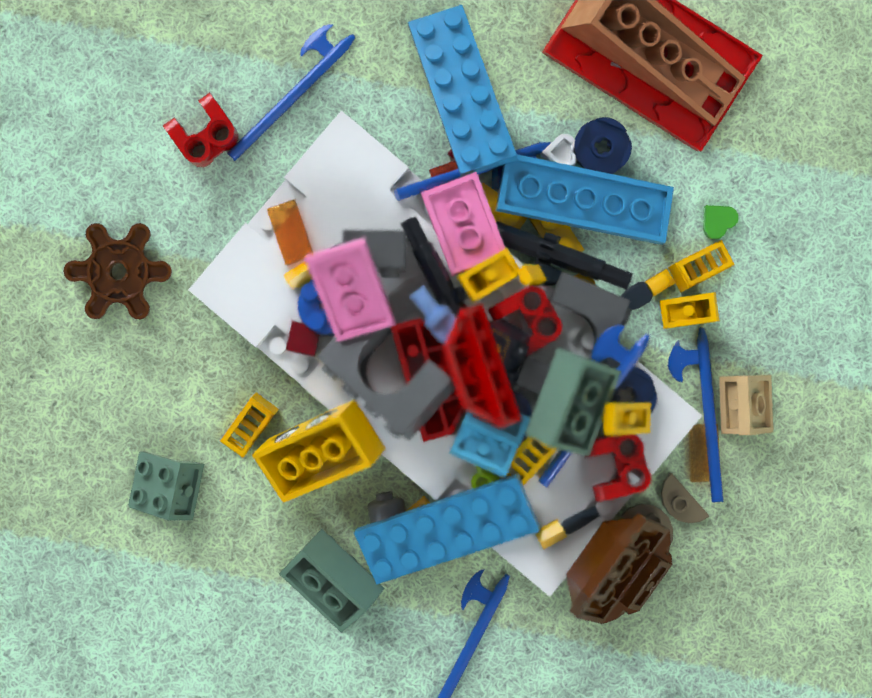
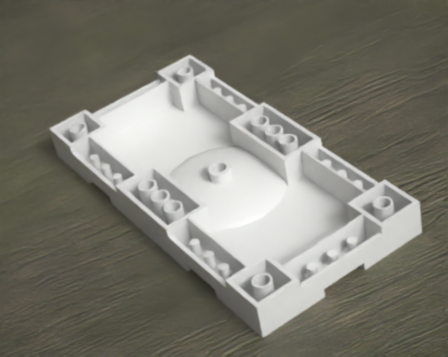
(350, 185)

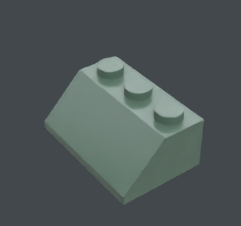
(572, 403)
(332, 581)

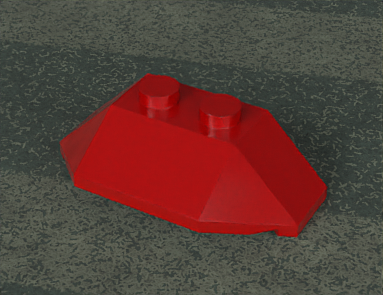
(415, 347)
(479, 369)

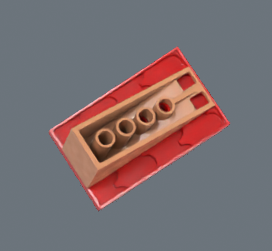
(662, 57)

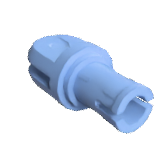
(438, 318)

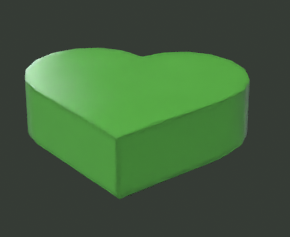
(718, 220)

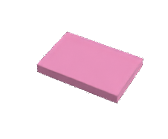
(463, 223)
(350, 289)

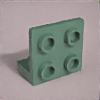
(165, 487)

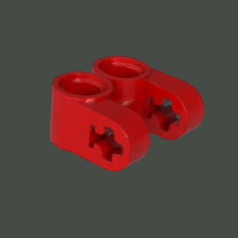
(205, 137)
(532, 317)
(624, 463)

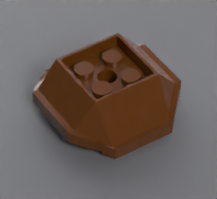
(619, 569)

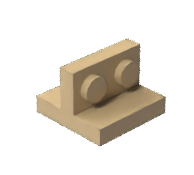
(746, 404)

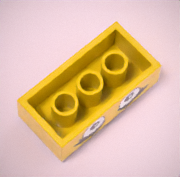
(319, 451)

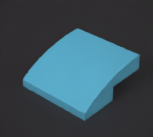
(487, 444)

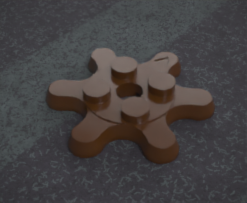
(98, 271)

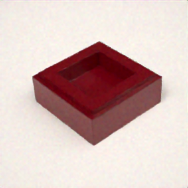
(302, 340)

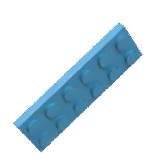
(462, 91)
(585, 199)
(447, 529)

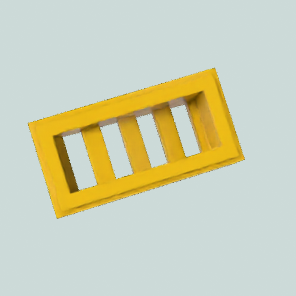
(686, 277)
(262, 405)
(534, 467)

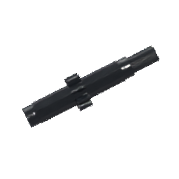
(549, 251)
(433, 268)

